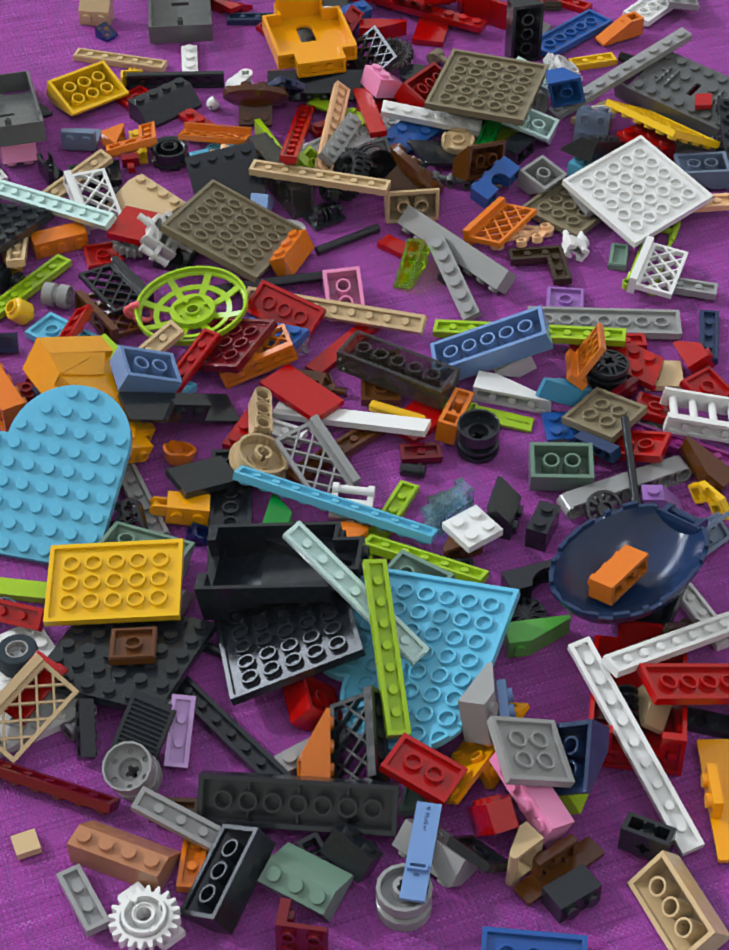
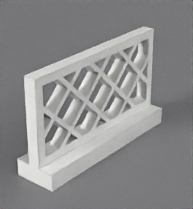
(75, 189)
(644, 265)

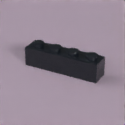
(85, 729)

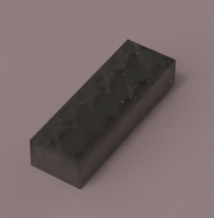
(293, 197)
(398, 369)

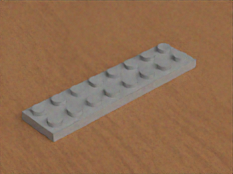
(652, 322)

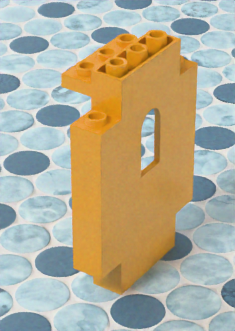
(324, 56)

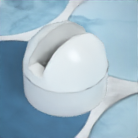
(212, 103)

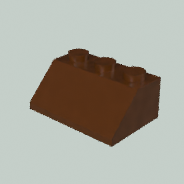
(477, 159)

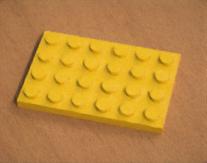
(662, 125)
(114, 582)

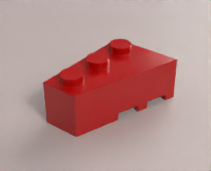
(493, 815)

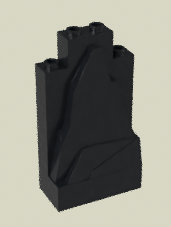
(258, 567)

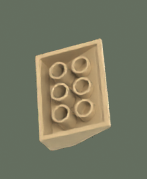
(147, 195)

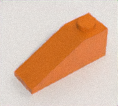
(455, 407)

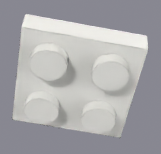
(472, 528)

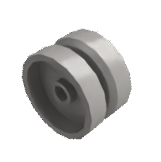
(396, 913)

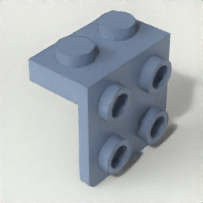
(591, 121)
(80, 138)

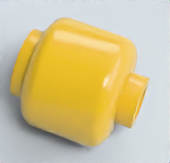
(20, 311)

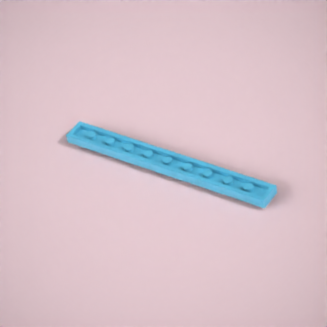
(342, 507)

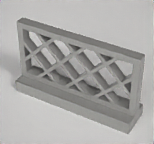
(330, 449)

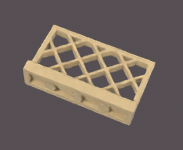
(13, 691)

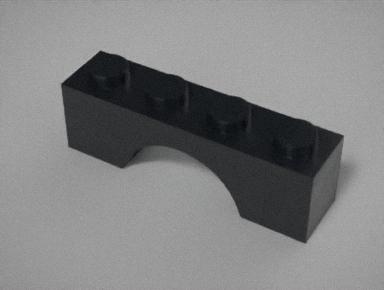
(527, 577)

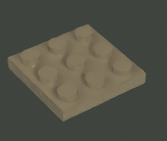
(602, 413)

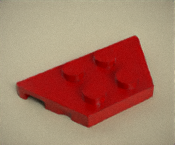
(643, 365)

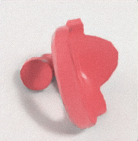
(129, 312)

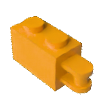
(181, 510)

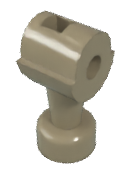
(436, 56)

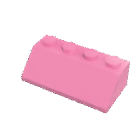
(540, 807)

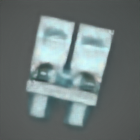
(447, 504)

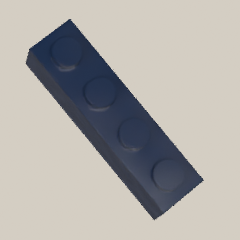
(601, 447)

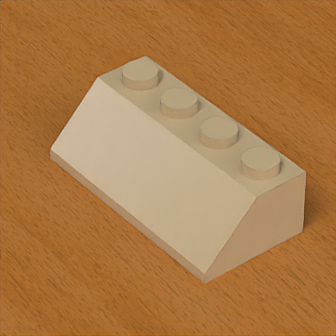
(677, 905)

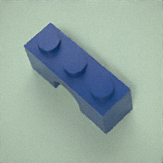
(502, 172)

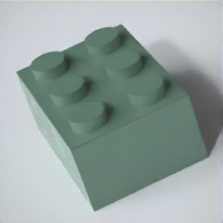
(560, 465)

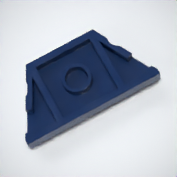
(292, 86)

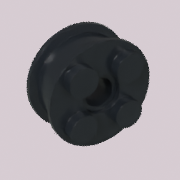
(169, 153)

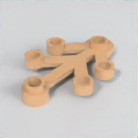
(523, 236)

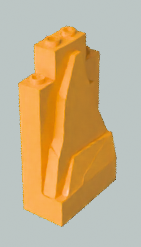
(82, 362)

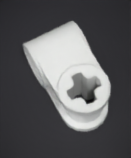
(242, 75)

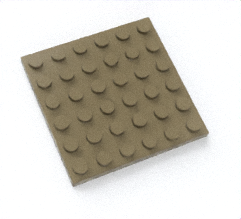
(487, 87)
(229, 229)

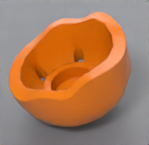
(179, 452)

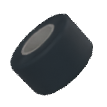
(15, 653)

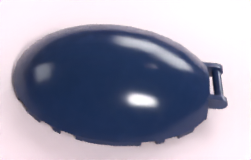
(669, 535)

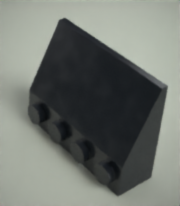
(227, 167)

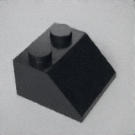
(505, 507)

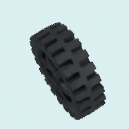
(352, 162)

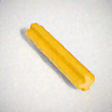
(383, 408)

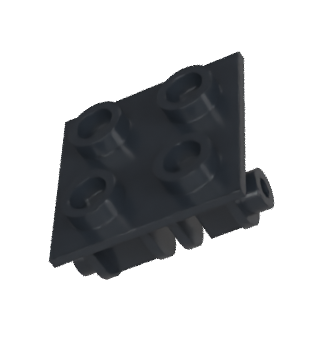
(324, 216)

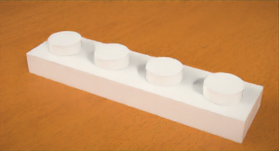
(189, 58)

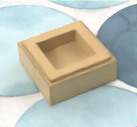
(26, 844)

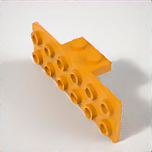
(476, 759)
(714, 767)

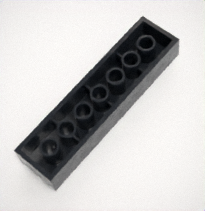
(298, 802)

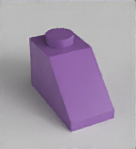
(659, 495)

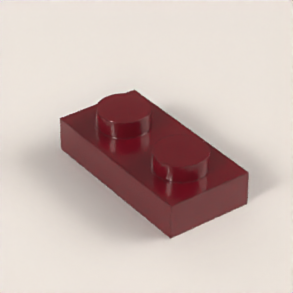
(628, 389)
(420, 452)

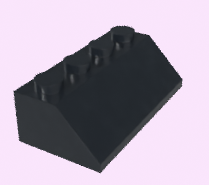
(524, 29)
(164, 103)
(593, 147)
(227, 878)

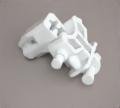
(156, 243)

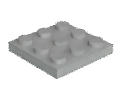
(530, 752)

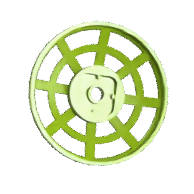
(200, 303)

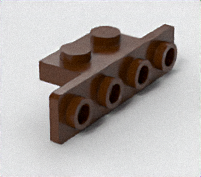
(554, 863)

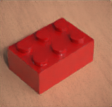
(660, 142)

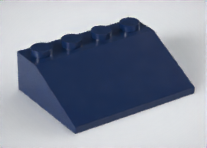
(586, 749)

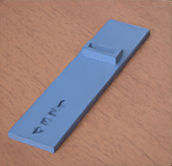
(420, 852)

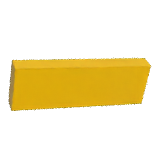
(594, 61)

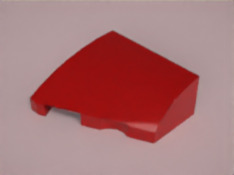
(231, 7)

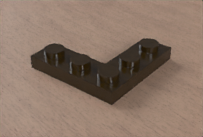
(552, 255)

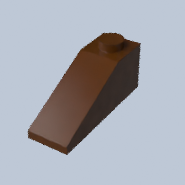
(705, 465)

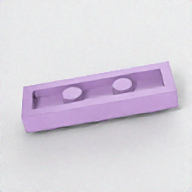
(180, 732)

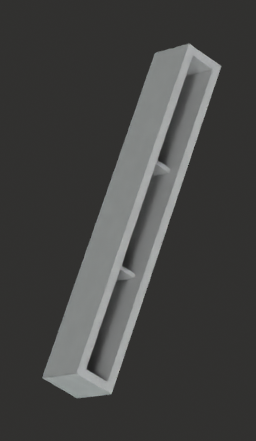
(467, 256)

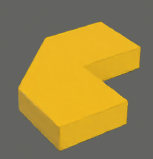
(704, 493)

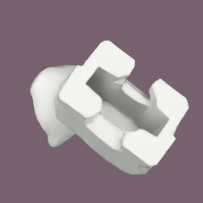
(575, 245)

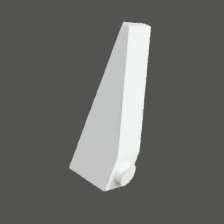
(501, 391)

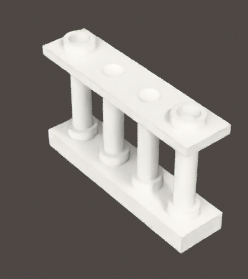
(691, 424)

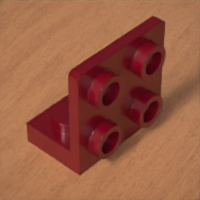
(296, 935)

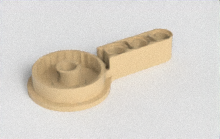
(258, 443)

